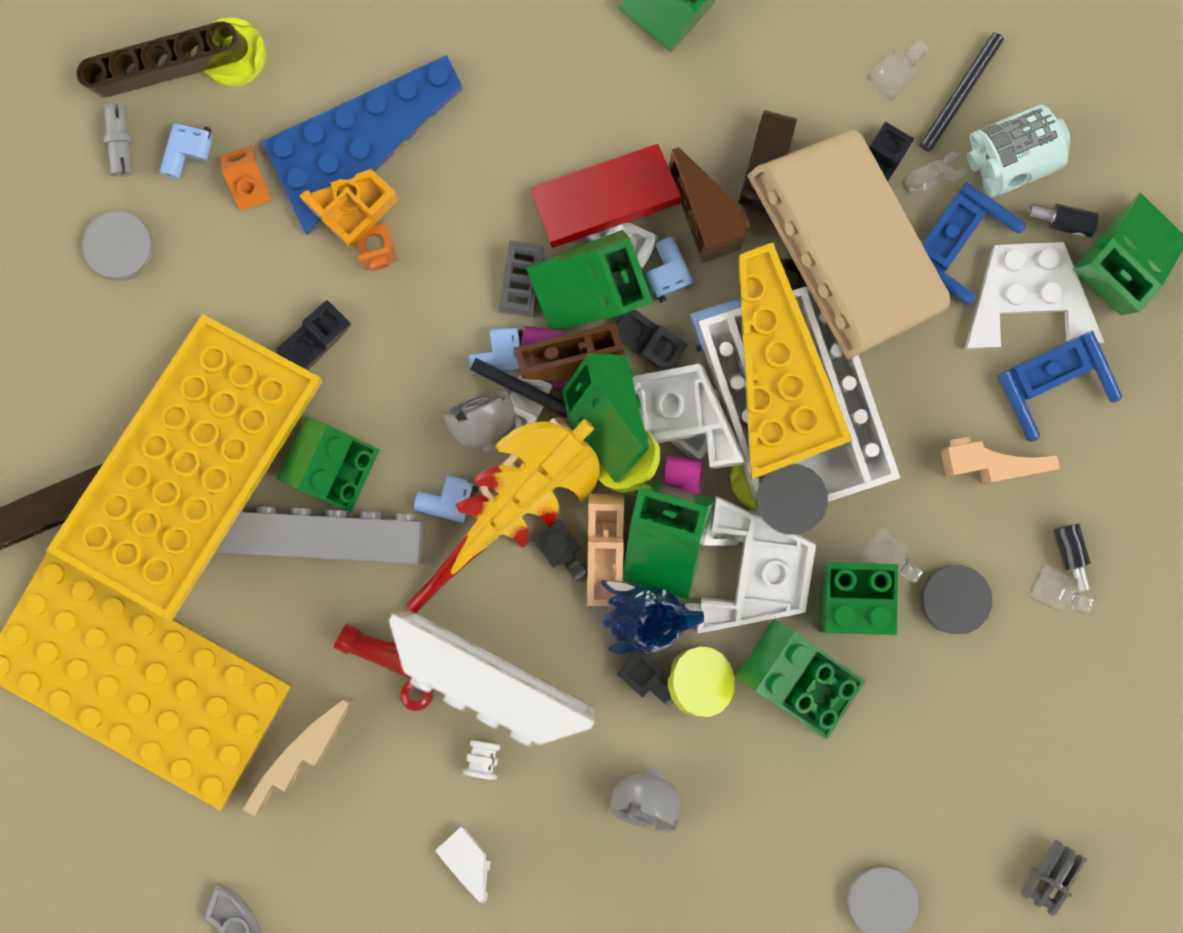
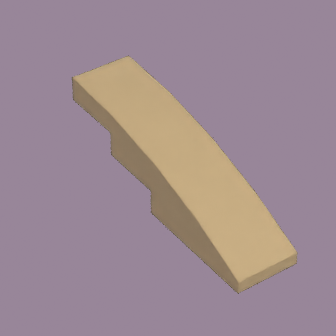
(307, 747)

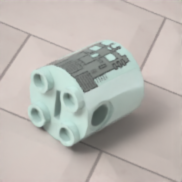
(1019, 150)

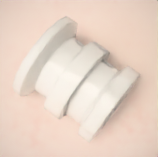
(482, 760)

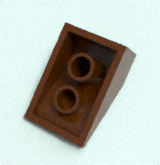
(709, 211)

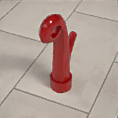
(383, 654)

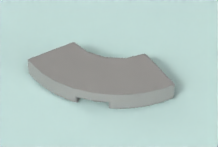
(230, 912)

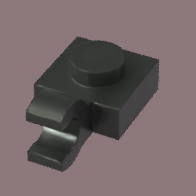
(559, 547)
(644, 675)

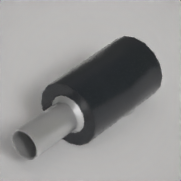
(1067, 219)
(1074, 553)

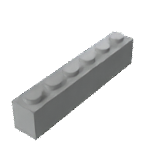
(326, 536)

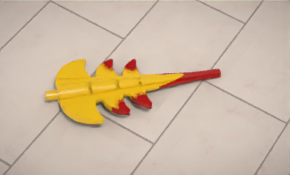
(550, 460)

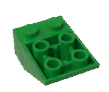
(1132, 257)
(590, 282)
(607, 399)
(666, 538)
(800, 678)

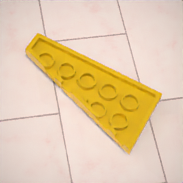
(787, 389)

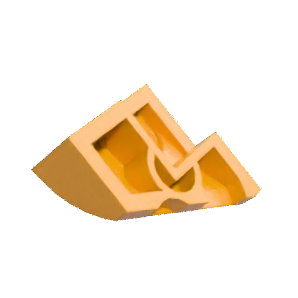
(352, 205)

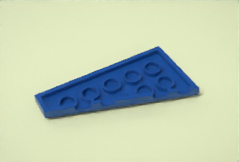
(358, 133)

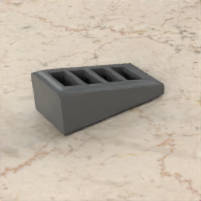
(527, 249)

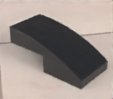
(890, 148)
(315, 336)
(650, 340)

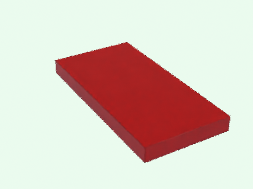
(605, 195)

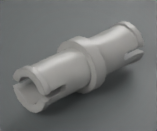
(117, 139)

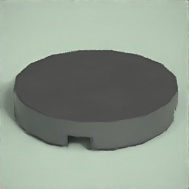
(792, 499)
(956, 599)

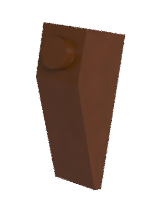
(561, 356)

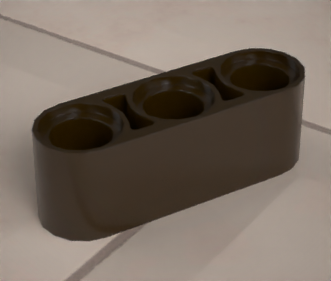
(771, 142)

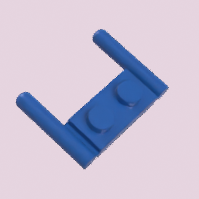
(956, 227)
(1052, 370)

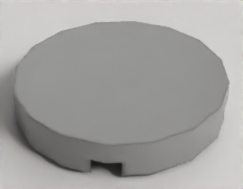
(118, 245)
(882, 900)

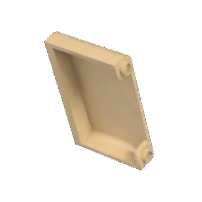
(850, 241)

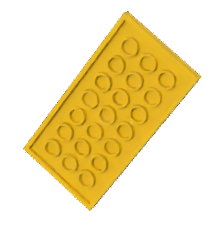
(185, 467)
(137, 681)

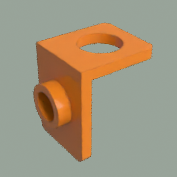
(244, 178)
(379, 258)

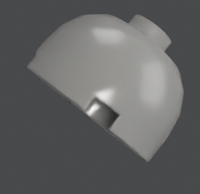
(481, 420)
(647, 800)

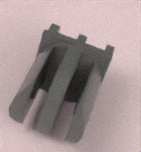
(1058, 870)

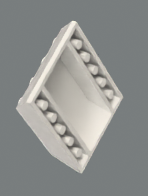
(844, 469)
(485, 683)

